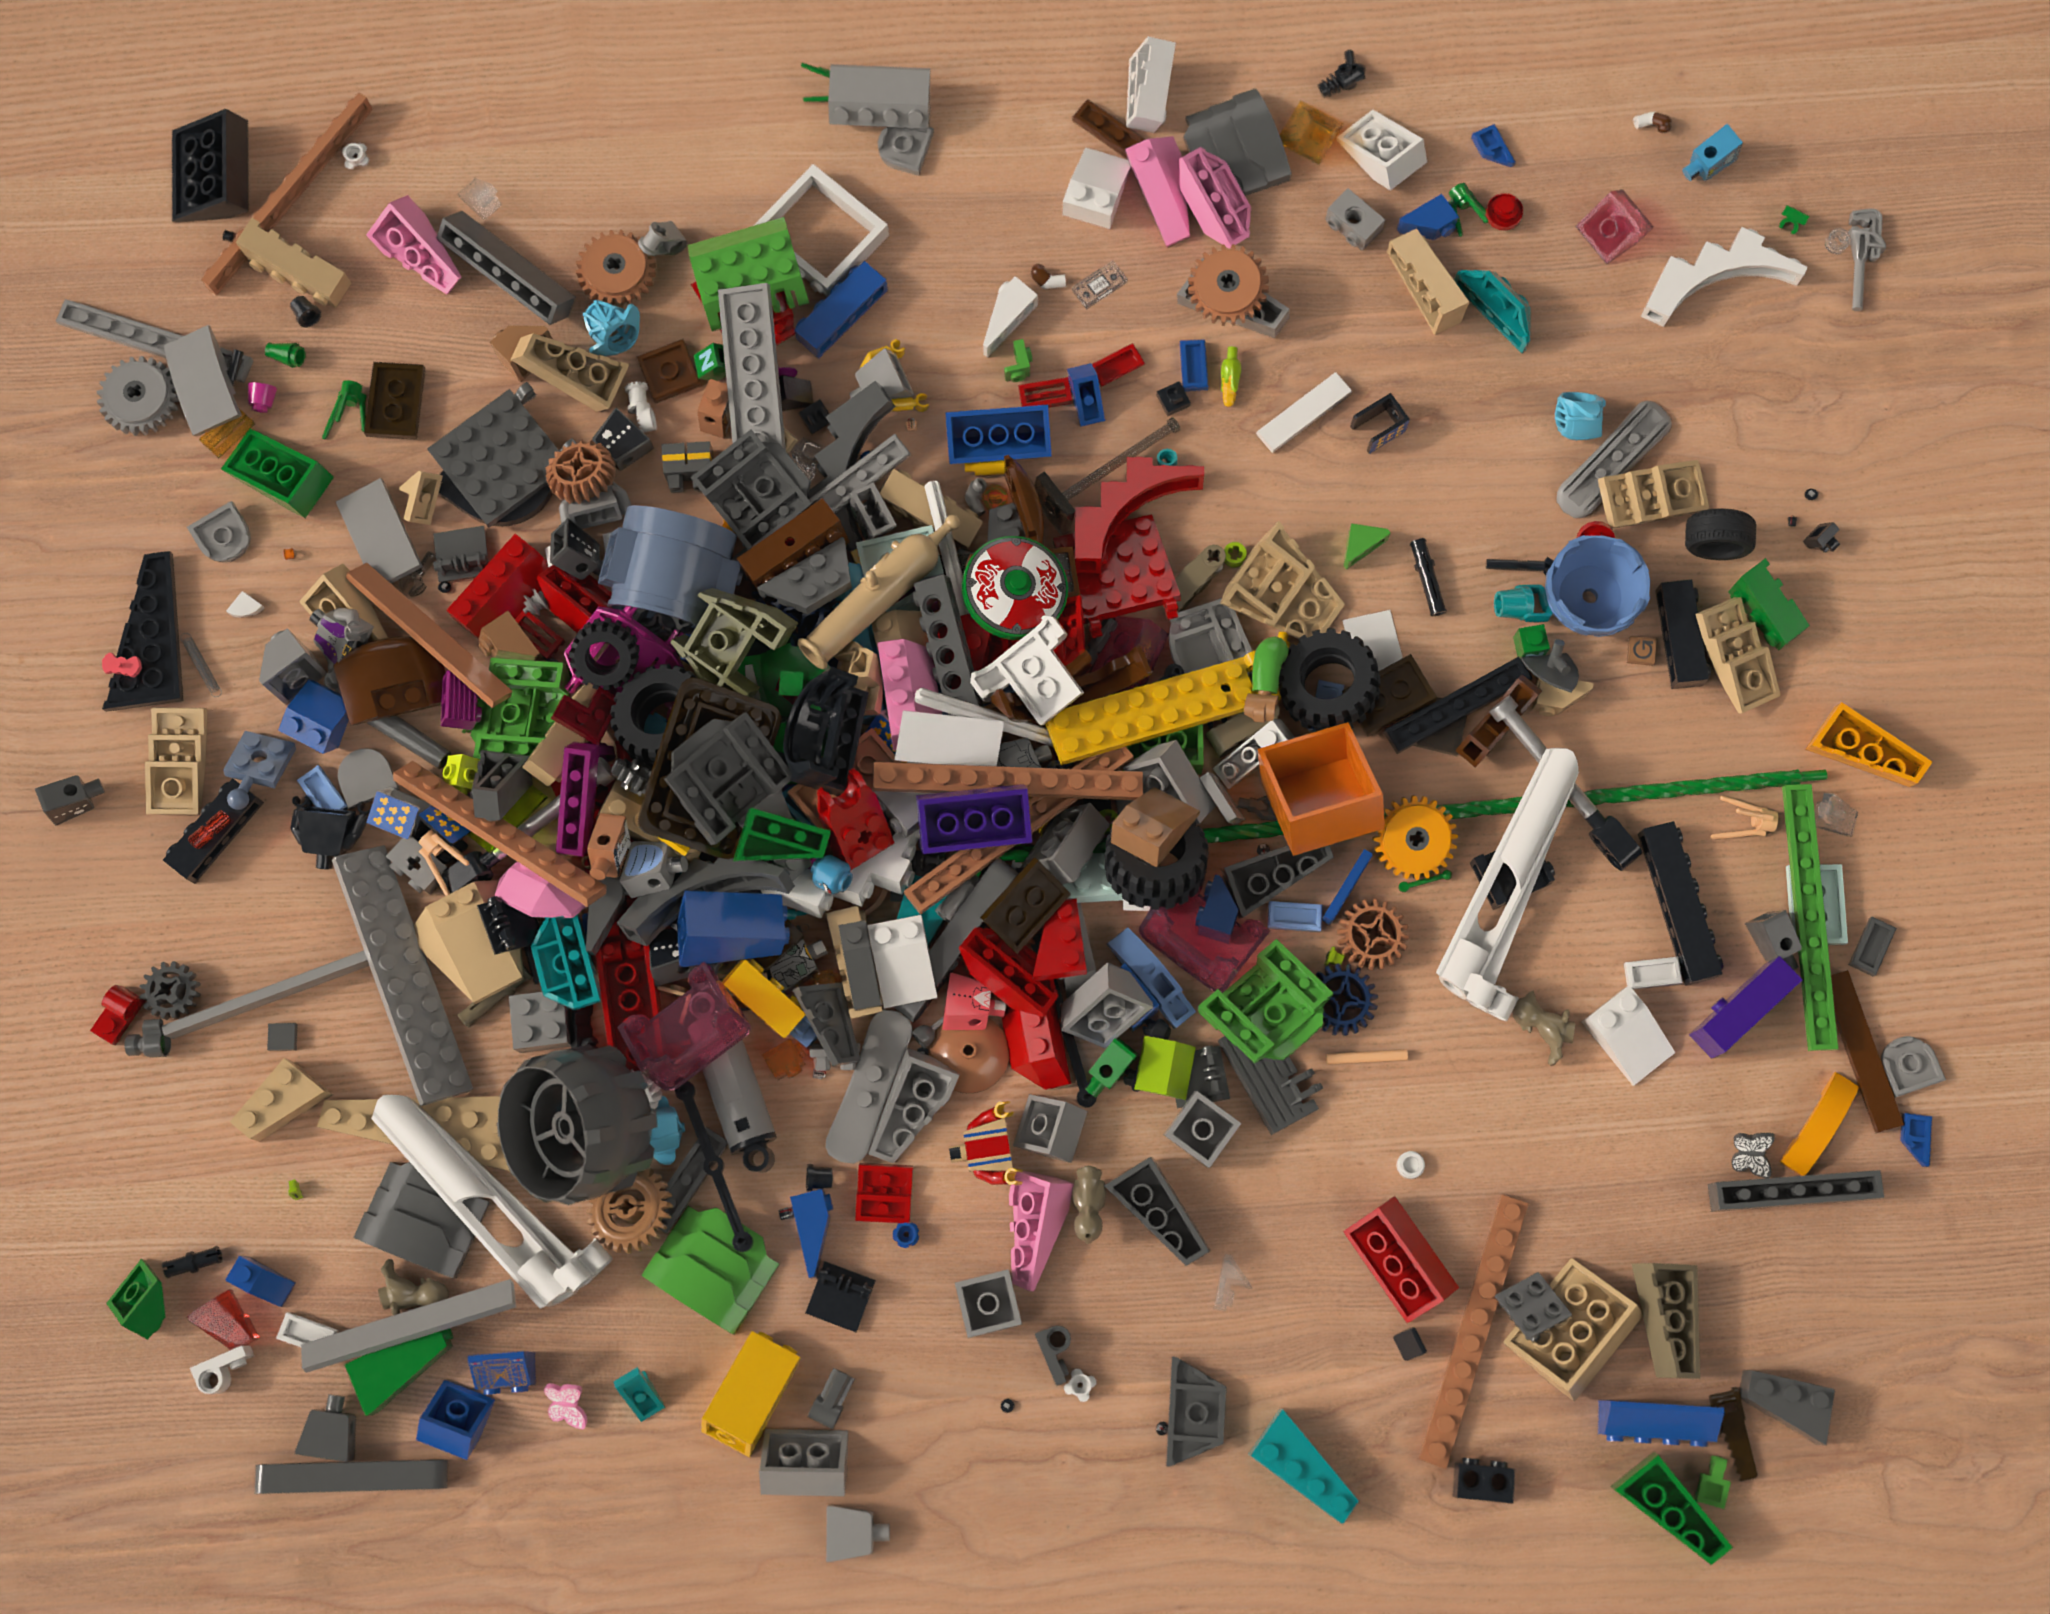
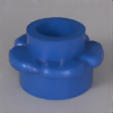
(905, 1242)

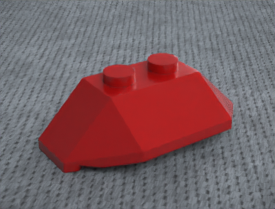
(572, 598)
(1007, 973)
(1037, 1047)

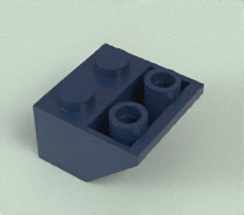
(1219, 914)

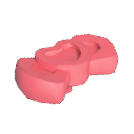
(120, 665)

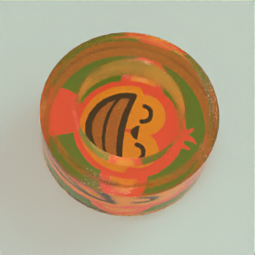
(994, 497)

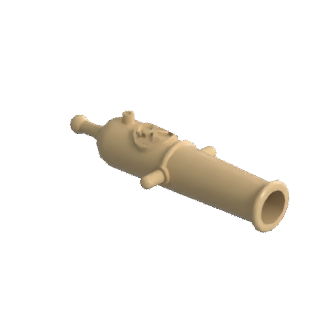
(876, 593)

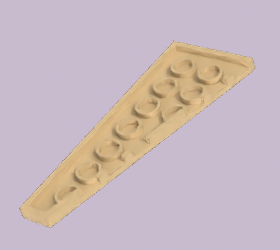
(467, 1119)

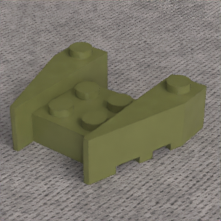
(727, 635)

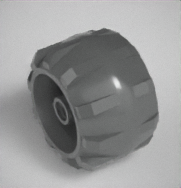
(576, 1124)

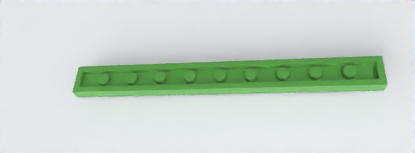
(1810, 918)

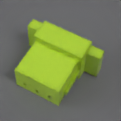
(1334, 957)
(294, 1190)

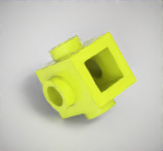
(460, 772)

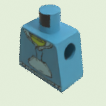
(1714, 154)

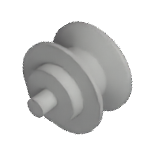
(535, 603)

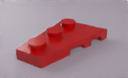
(1061, 945)

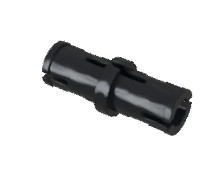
(192, 1262)

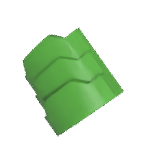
(525, 717)
(1270, 1006)
(707, 1271)

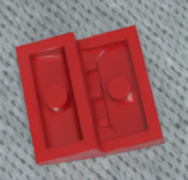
(884, 1193)

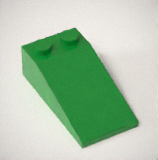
(278, 472)

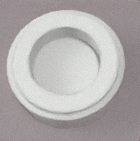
(1410, 1165)

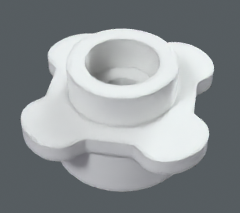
(352, 150)
(1072, 1386)

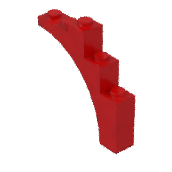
(1119, 499)

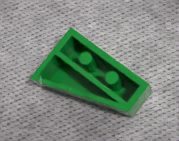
(1768, 607)
(779, 838)

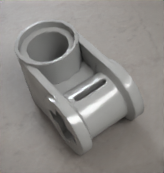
(662, 239)

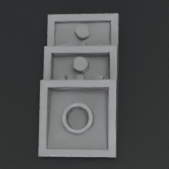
(201, 381)

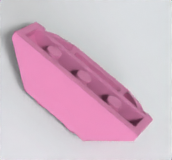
(1215, 197)
(534, 895)

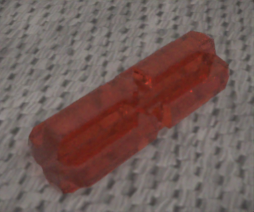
(214, 825)

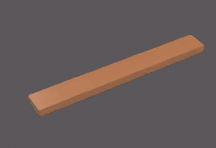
(429, 635)

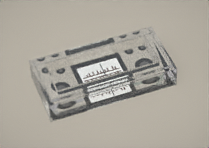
(1099, 284)

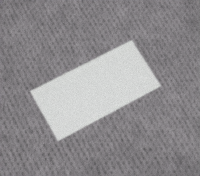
(1379, 634)
(948, 739)

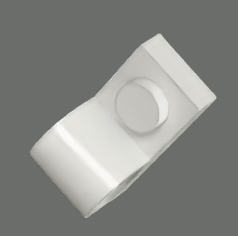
(219, 1365)

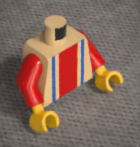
(988, 1148)

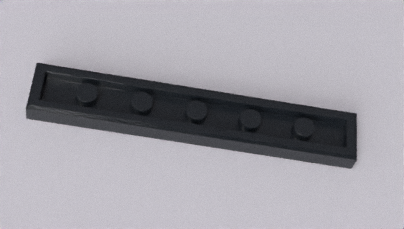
(1455, 706)

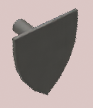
(1554, 669)

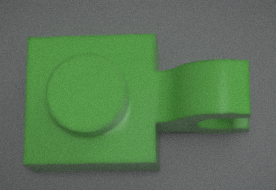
(1713, 1488)

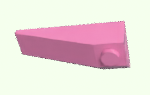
(1158, 174)
(409, 237)
(1038, 1217)

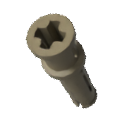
(475, 1011)

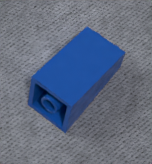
(730, 927)

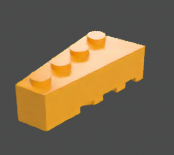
(1864, 745)

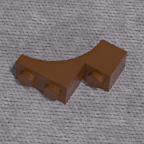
(1489, 731)

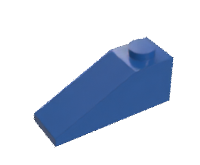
(812, 1222)

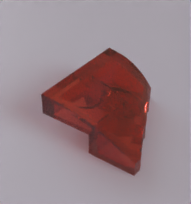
(225, 1321)

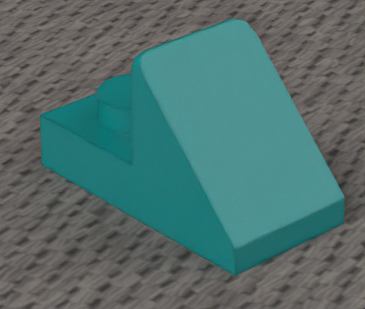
(639, 1393)

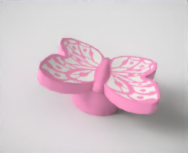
(565, 1404)

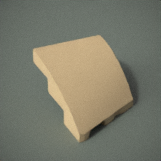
(864, 664)

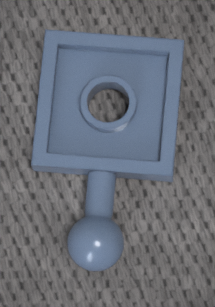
(264, 773)

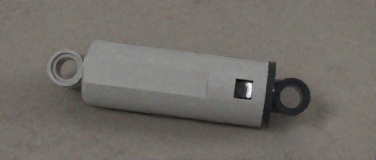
(741, 1107)

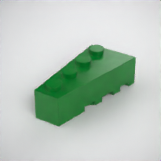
(1667, 1502)

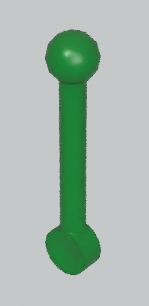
(1404, 886)

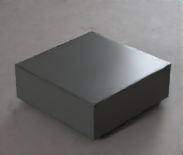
(282, 1037)

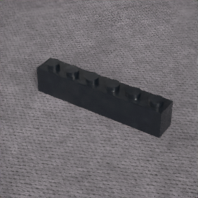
(1680, 903)

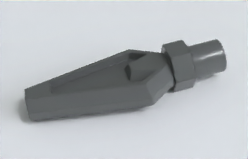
(1260, 807)

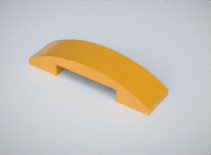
(1821, 1125)

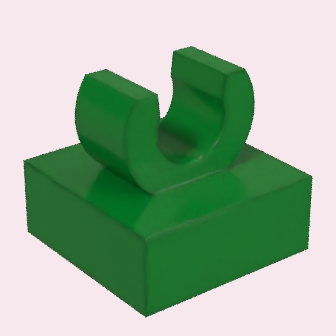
(1794, 216)

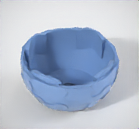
(1609, 571)

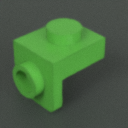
(1023, 357)

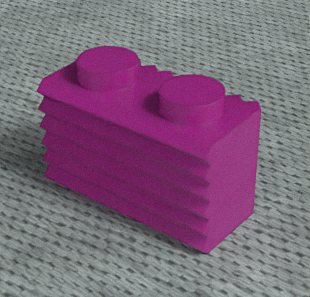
(458, 704)

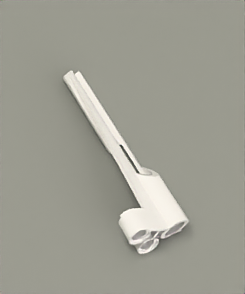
(1478, 955)
(543, 1262)

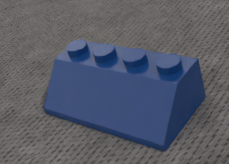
(997, 433)
(1659, 1421)

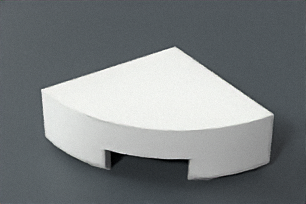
(244, 606)

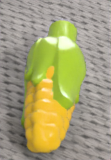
(1230, 376)

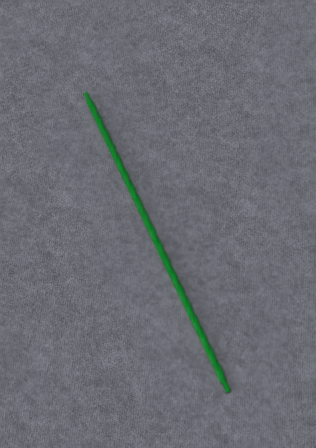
(1509, 805)

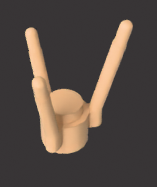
(1762, 819)
(434, 844)

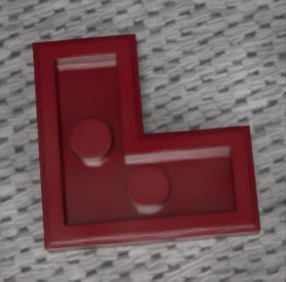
(587, 721)

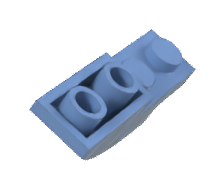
(1153, 976)

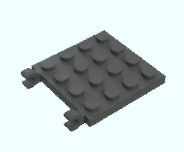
(497, 455)

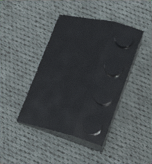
(210, 168)

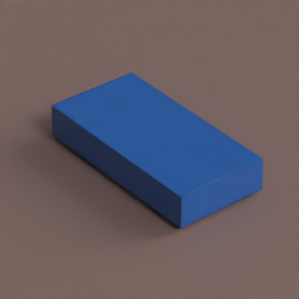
(1193, 365)

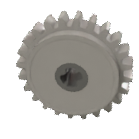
(121, 391)

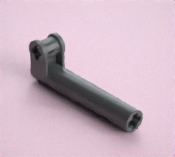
(412, 739)

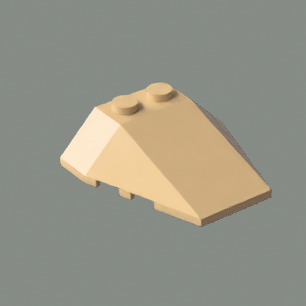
(458, 944)

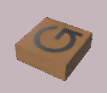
(1641, 650)

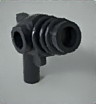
(1345, 76)

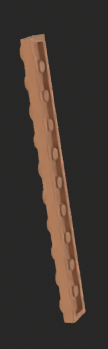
(292, 188)
(1039, 781)
(501, 834)
(969, 862)
(1473, 1332)

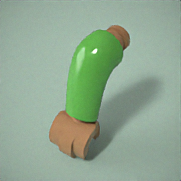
(1265, 679)

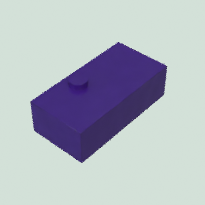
(974, 818)
(1745, 1007)

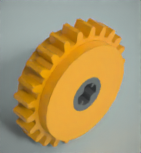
(1424, 853)

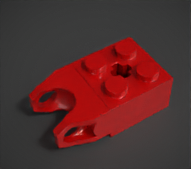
(854, 821)

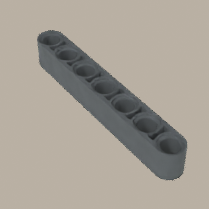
(945, 952)
(351, 1476)

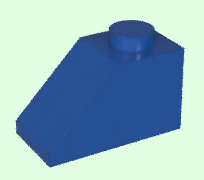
(1431, 219)
(1086, 394)
(260, 1280)

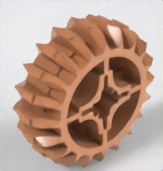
(580, 471)
(1383, 939)

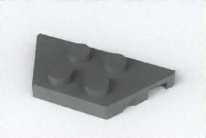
(812, 580)
(1194, 1413)

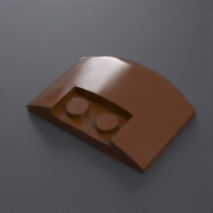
(1025, 499)
(388, 679)

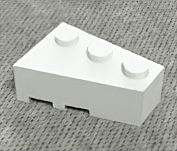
(1149, 84)

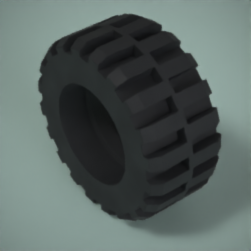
(1327, 649)
(637, 701)
(1164, 884)

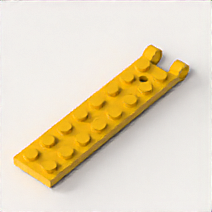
(1151, 710)

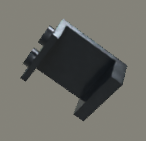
(1505, 879)

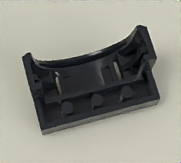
(807, 726)

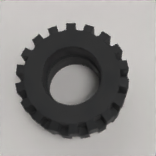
(600, 674)

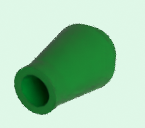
(287, 353)

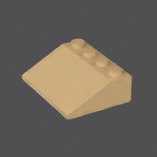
(1581, 1345)

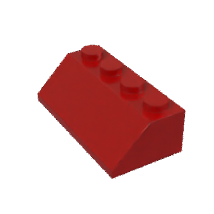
(500, 586)
(1401, 1259)

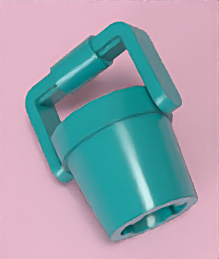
(1519, 603)

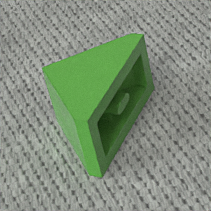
(1363, 541)

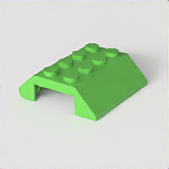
(744, 259)

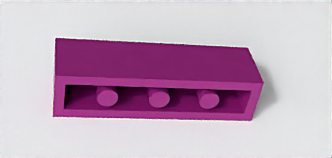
(577, 798)

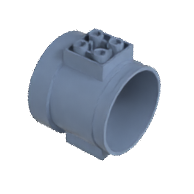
(666, 560)

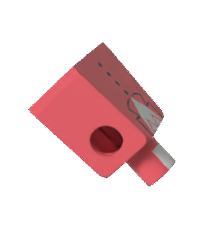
(969, 1004)

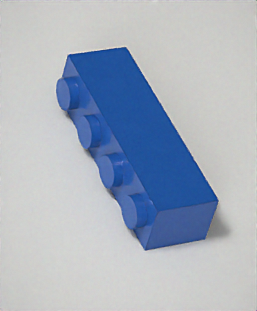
(840, 309)

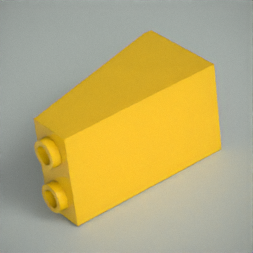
(750, 1393)

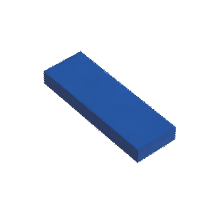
(1347, 887)

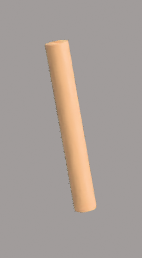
(1364, 1057)

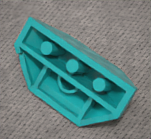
(1498, 303)
(563, 963)

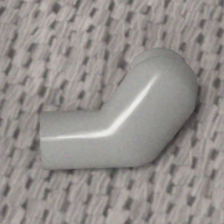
(974, 494)

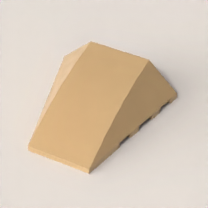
(1282, 588)

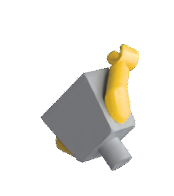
(884, 367)

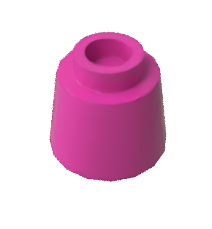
(261, 396)

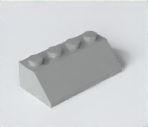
(879, 96)

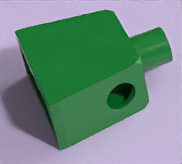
(1116, 1055)

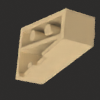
(279, 1100)

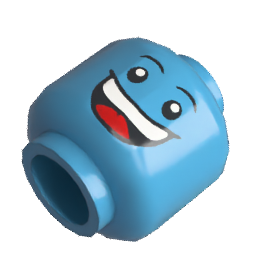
(831, 874)

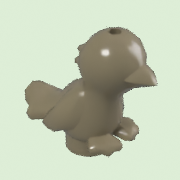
(1551, 1026)
(1088, 1199)
(403, 1294)

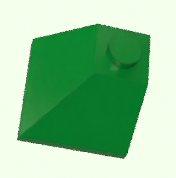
(139, 1301)

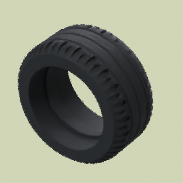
(1720, 534)

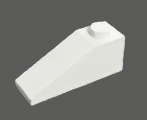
(1012, 306)

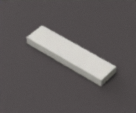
(1304, 412)

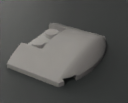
(1207, 637)

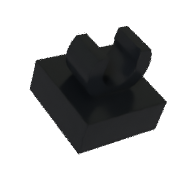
(1173, 398)
(814, 416)
(1823, 537)

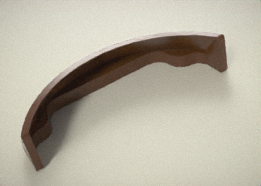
(1101, 683)

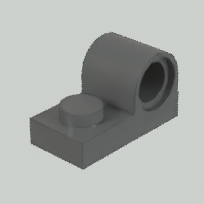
(1057, 1367)

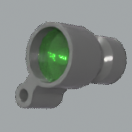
(152, 1043)

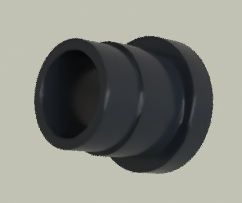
(305, 312)
(818, 1177)

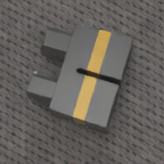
(675, 462)

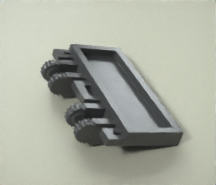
(1270, 1088)

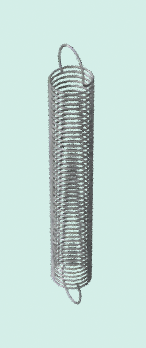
(200, 663)

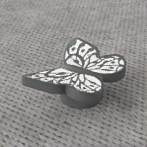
(1752, 1153)

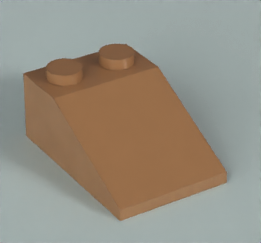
(1152, 825)

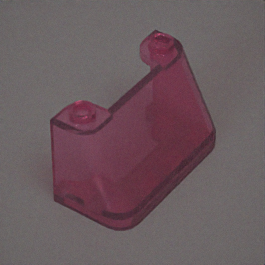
(1207, 960)
(686, 1032)

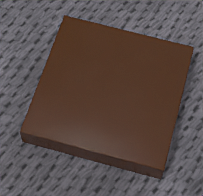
(669, 371)

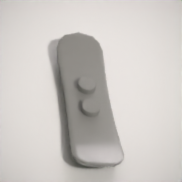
(1617, 455)
(869, 1087)

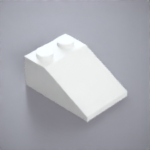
(1383, 149)
(1096, 188)
(902, 961)
(1629, 1035)

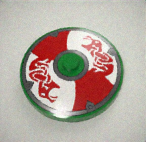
(1013, 586)

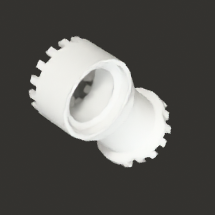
(640, 406)

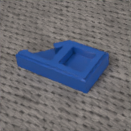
(1492, 146)
(1917, 1136)

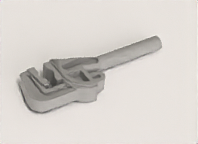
(1865, 245)

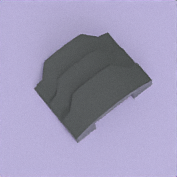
(1245, 138)
(754, 487)
(725, 773)
(417, 1223)

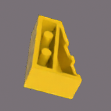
(764, 997)

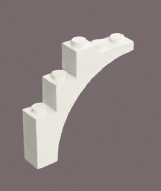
(1715, 264)
(887, 869)

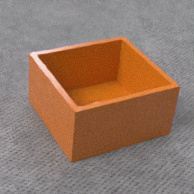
(1321, 788)

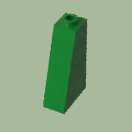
(387, 1372)

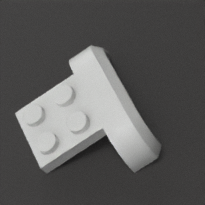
(1032, 672)

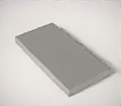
(379, 531)

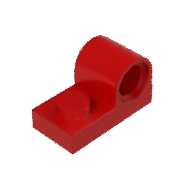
(120, 1010)

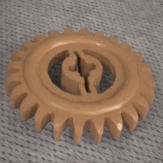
(645, 1215)

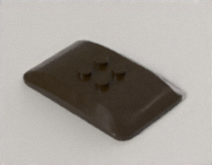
(693, 708)

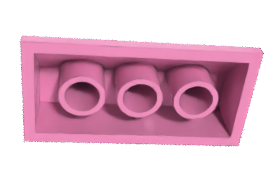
(904, 671)

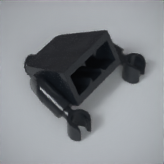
(326, 830)

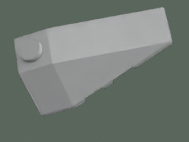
(915, 1097)

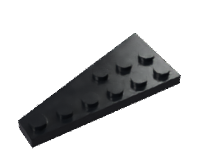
(153, 638)

